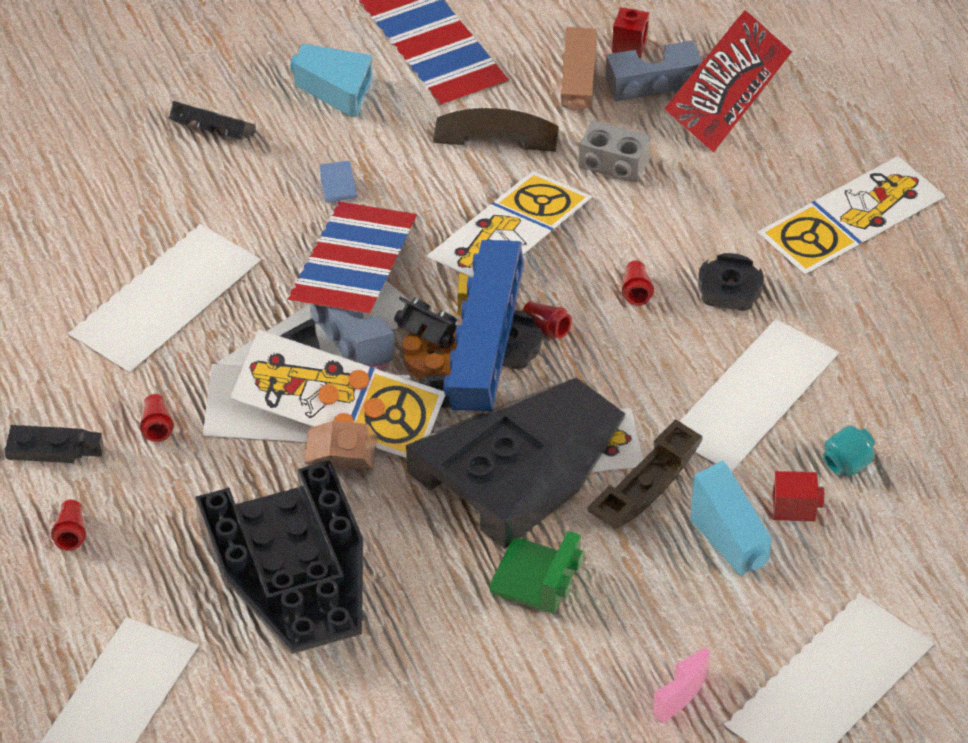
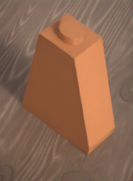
(578, 68)
(342, 443)

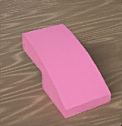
(688, 680)

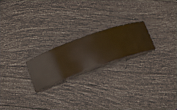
(496, 123)
(649, 478)

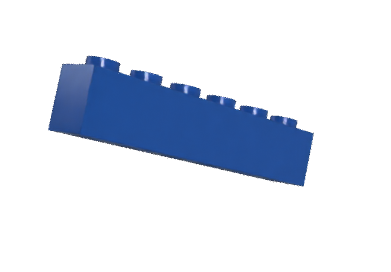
(485, 326)

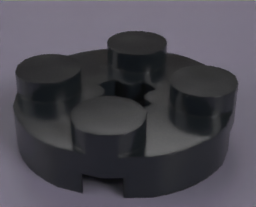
(737, 295)
(525, 343)

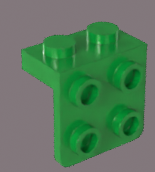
(538, 573)

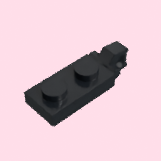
(208, 120)
(51, 444)

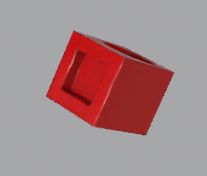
(630, 31)

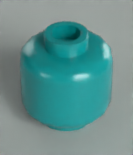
(849, 451)

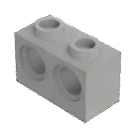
(614, 151)

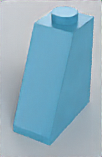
(333, 76)
(729, 519)

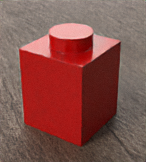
(796, 496)

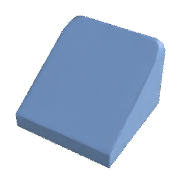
(337, 181)

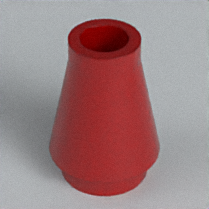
(637, 285)
(552, 320)
(156, 421)
(69, 526)

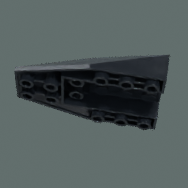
(520, 456)
(292, 557)

